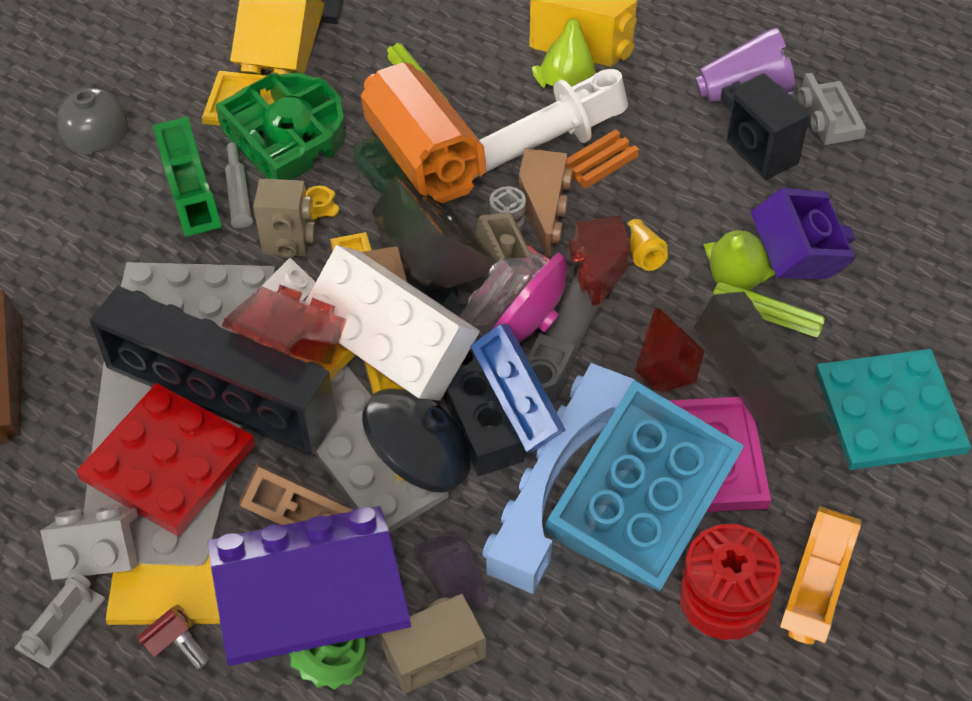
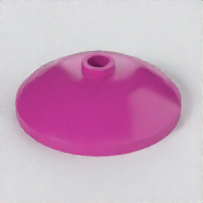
(537, 301)

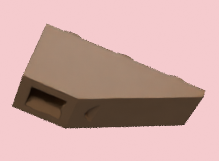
(543, 180)

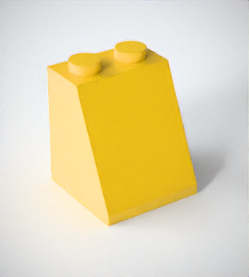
(604, 24)
(275, 35)

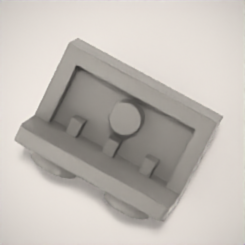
(830, 111)
(90, 542)

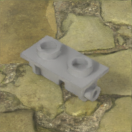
(60, 622)

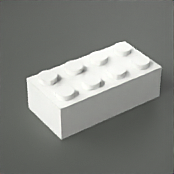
(394, 323)

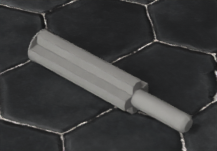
(237, 190)

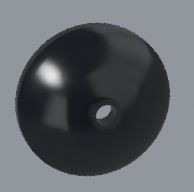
(416, 440)

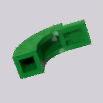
(186, 176)

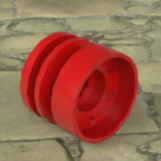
(729, 581)

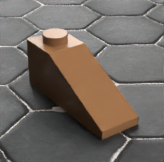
(285, 498)

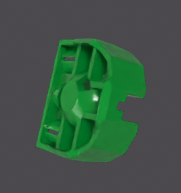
(298, 101)

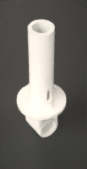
(574, 111)

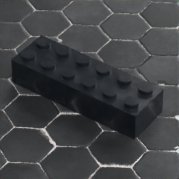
(216, 369)

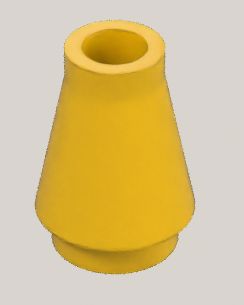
(646, 247)

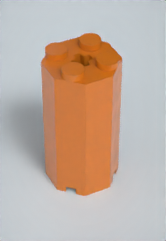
(423, 132)

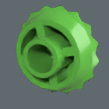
(332, 663)

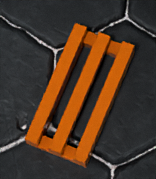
(596, 154)

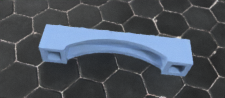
(519, 549)

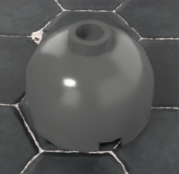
(91, 121)

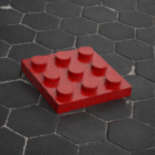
(166, 458)

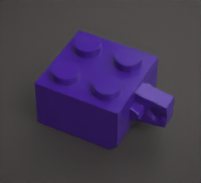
(803, 234)

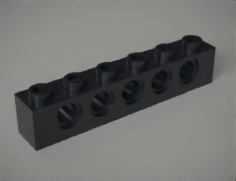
(488, 447)

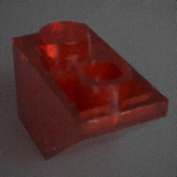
(602, 253)
(668, 355)

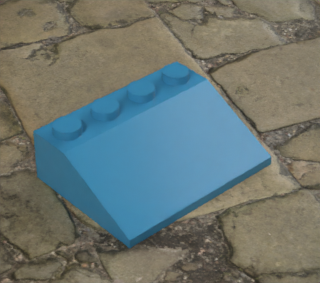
(643, 487)

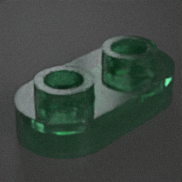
(382, 168)

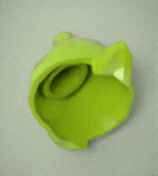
(566, 59)
(739, 260)

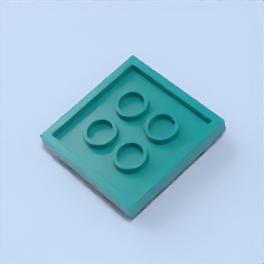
(891, 409)

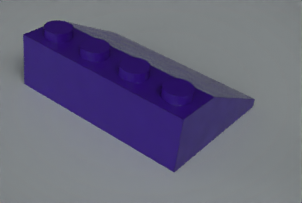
(306, 585)

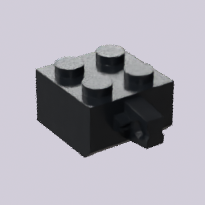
(765, 125)

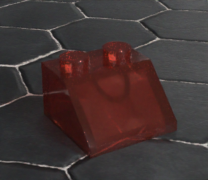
(289, 323)

